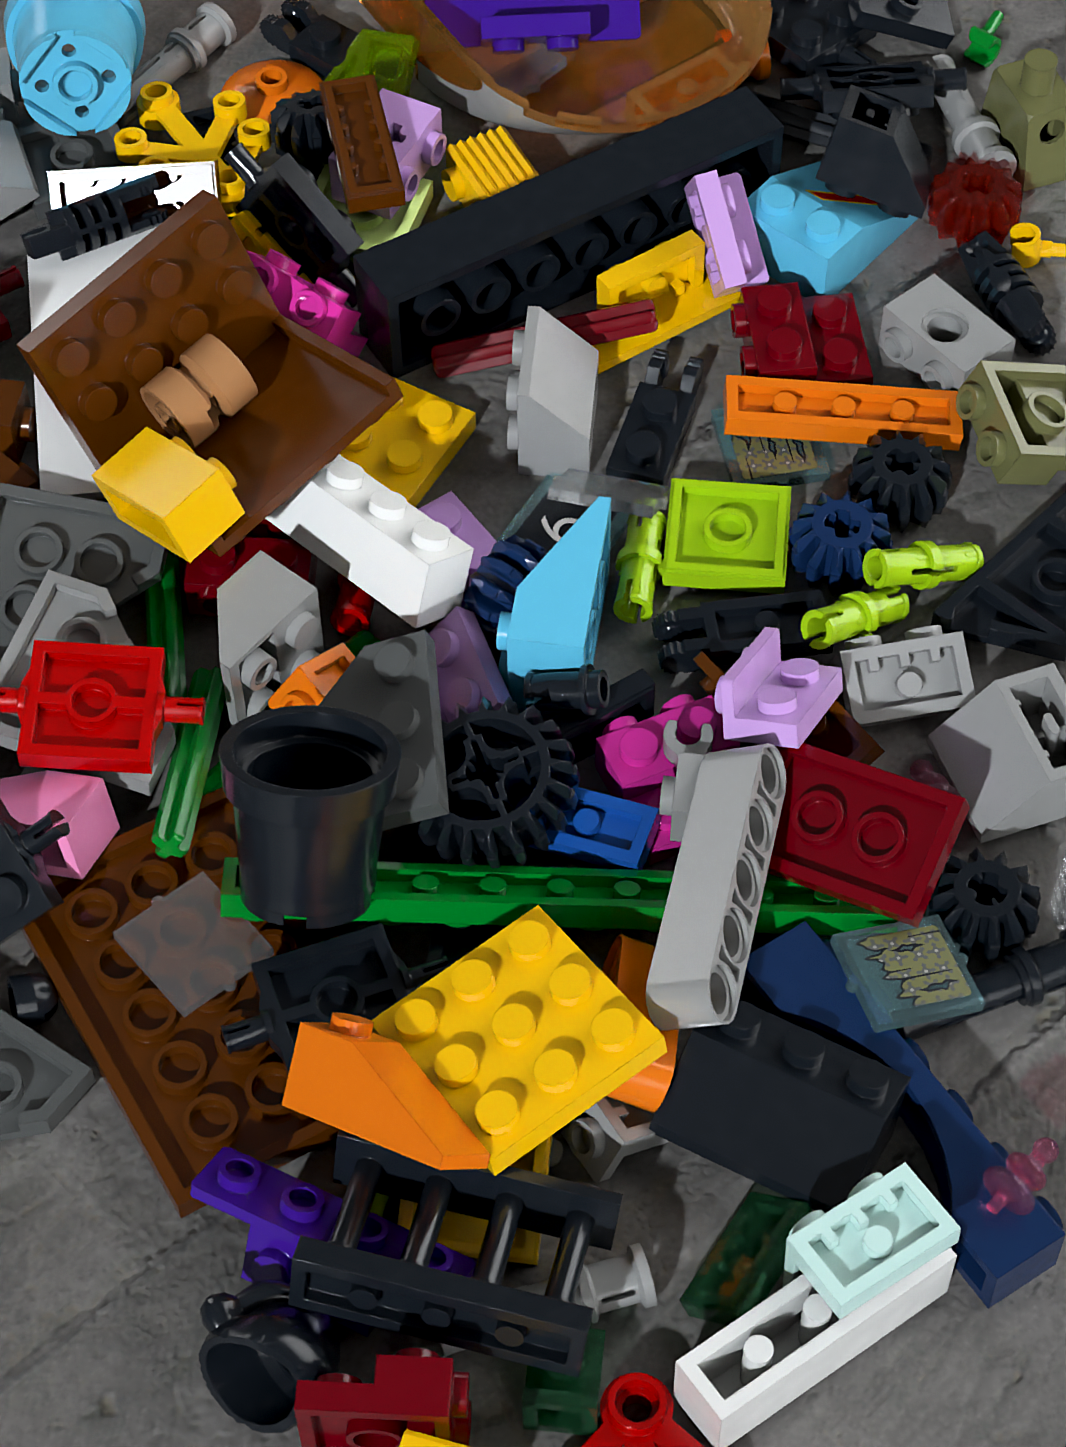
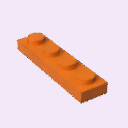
(839, 411)

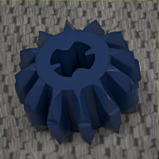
(833, 539)
(497, 579)

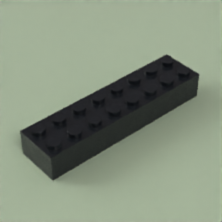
(553, 231)

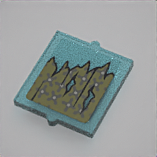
(770, 459)

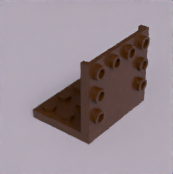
(156, 304)

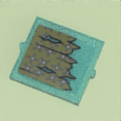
(907, 973)

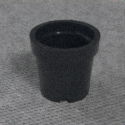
(309, 810)

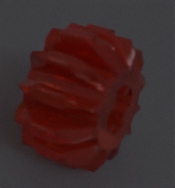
(974, 200)

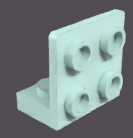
(869, 1239)

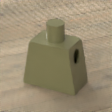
(1030, 111)

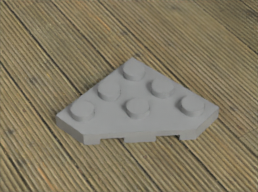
(80, 613)

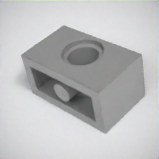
(940, 335)

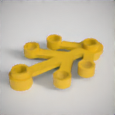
(161, 110)

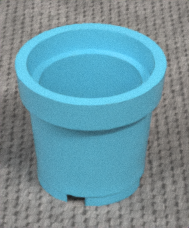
(68, 88)

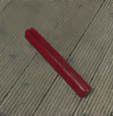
(593, 326)

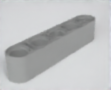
(716, 889)

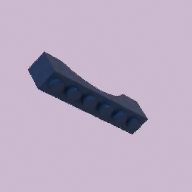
(996, 1254)

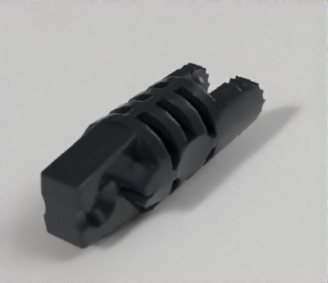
(93, 222)
(1008, 292)

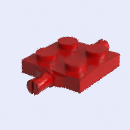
(94, 707)

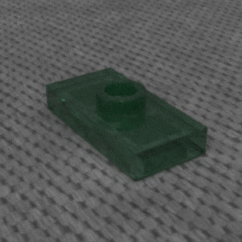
(744, 1260)

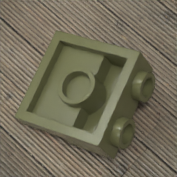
(1017, 419)

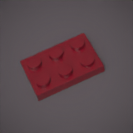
(863, 833)

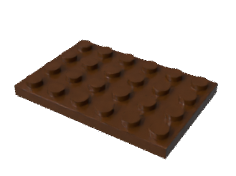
(166, 1069)

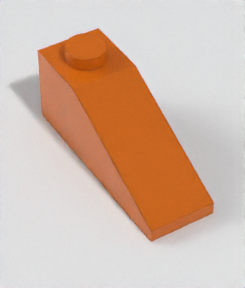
(376, 1093)

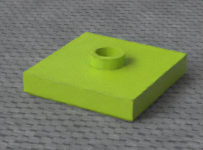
(727, 536)

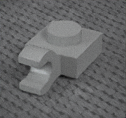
(679, 790)

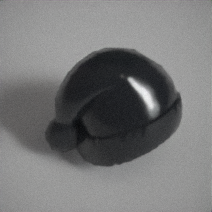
(261, 1350)

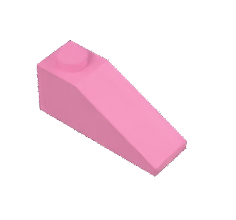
(83, 804)

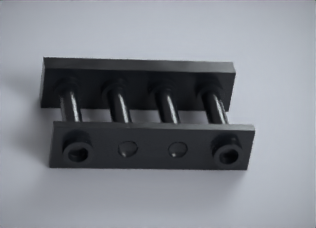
(446, 1306)

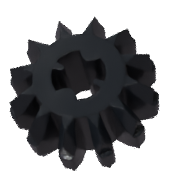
(301, 129)
(901, 479)
(986, 904)

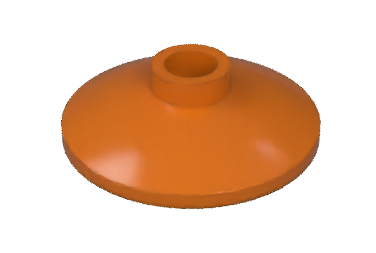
(269, 82)

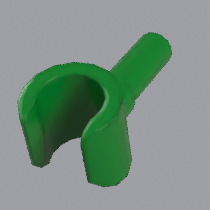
(984, 44)

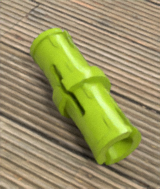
(921, 564)
(639, 567)
(854, 616)

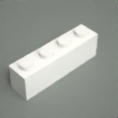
(378, 541)
(788, 1348)

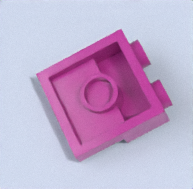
(315, 306)
(633, 759)

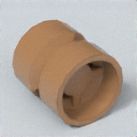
(201, 390)

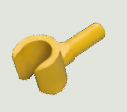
(1028, 246)

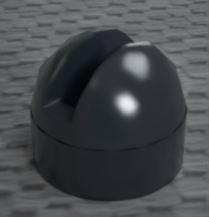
(32, 998)

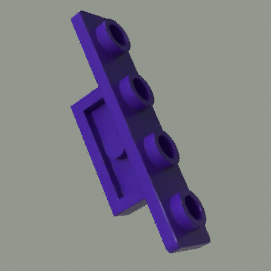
(557, 23)
(286, 1208)

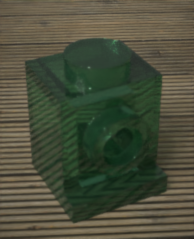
(566, 1402)

